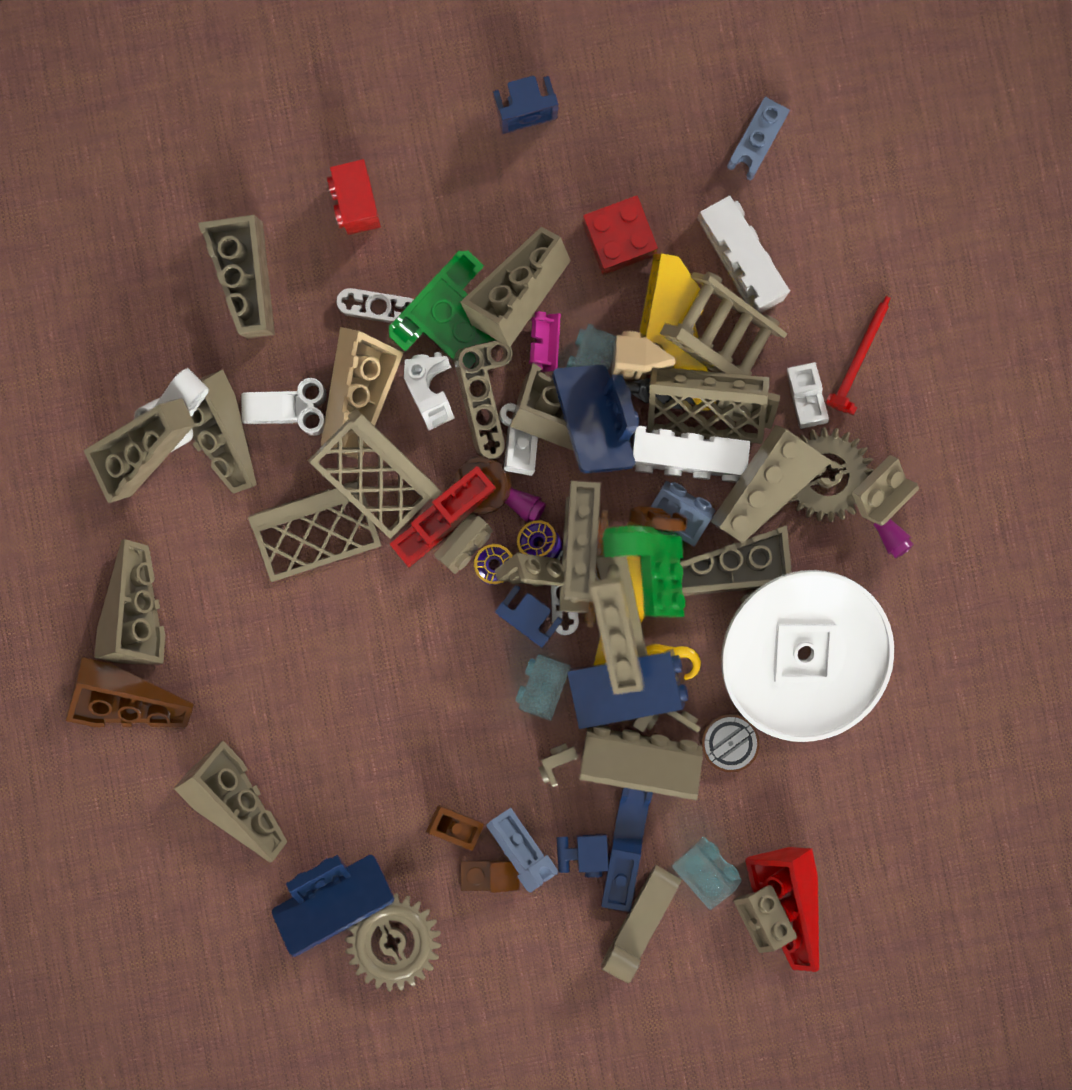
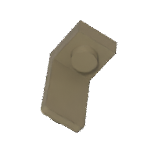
(649, 721)

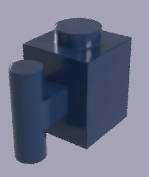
(590, 853)

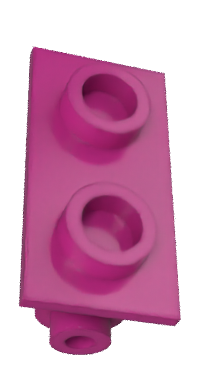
(546, 349)

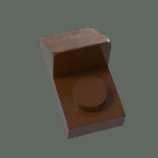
(455, 827)
(489, 876)

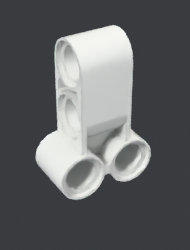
(185, 386)
(284, 407)

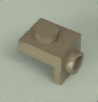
(560, 755)

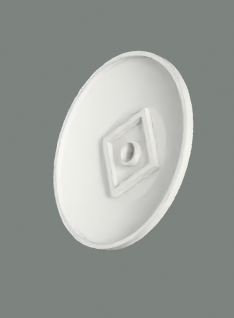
(840, 677)

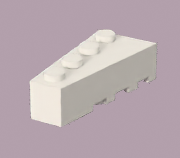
(743, 255)
(689, 454)

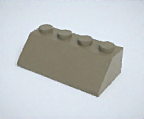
(641, 762)

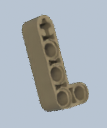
(486, 399)
(640, 924)

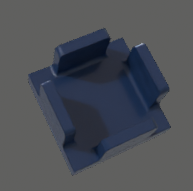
(526, 104)
(527, 617)

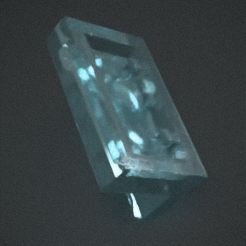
(594, 349)
(543, 686)
(707, 873)

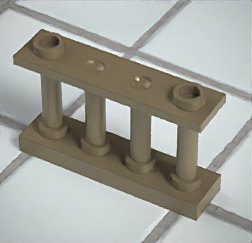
(702, 347)
(579, 546)
(619, 623)

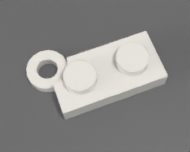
(520, 446)

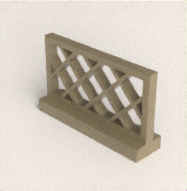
(708, 388)
(392, 456)
(299, 509)

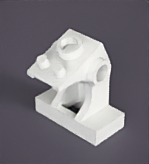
(418, 375)

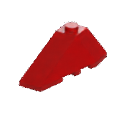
(795, 882)

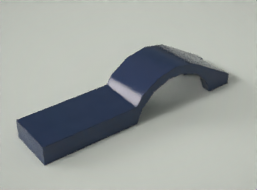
(626, 849)

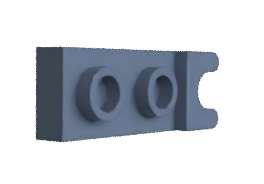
(759, 136)
(521, 850)

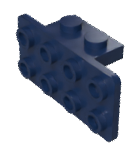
(597, 417)
(330, 901)

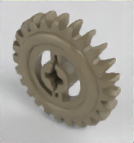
(854, 466)
(406, 967)

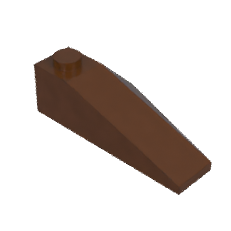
(116, 696)

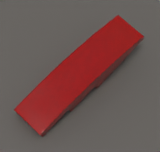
(443, 516)

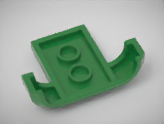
(440, 312)
(660, 565)

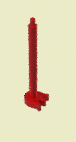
(840, 401)

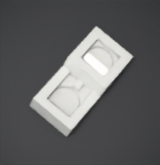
(807, 395)

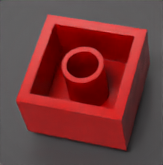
(355, 197)
(619, 235)

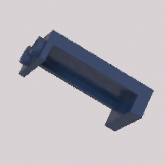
(599, 706)

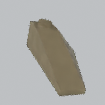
(221, 434)
(129, 618)

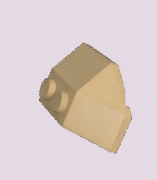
(637, 356)

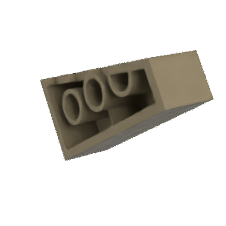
(540, 411)

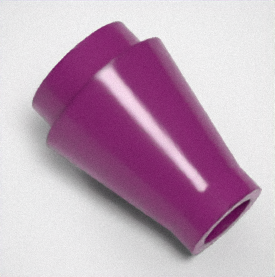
(526, 505)
(894, 538)

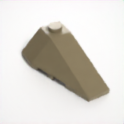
(225, 797)

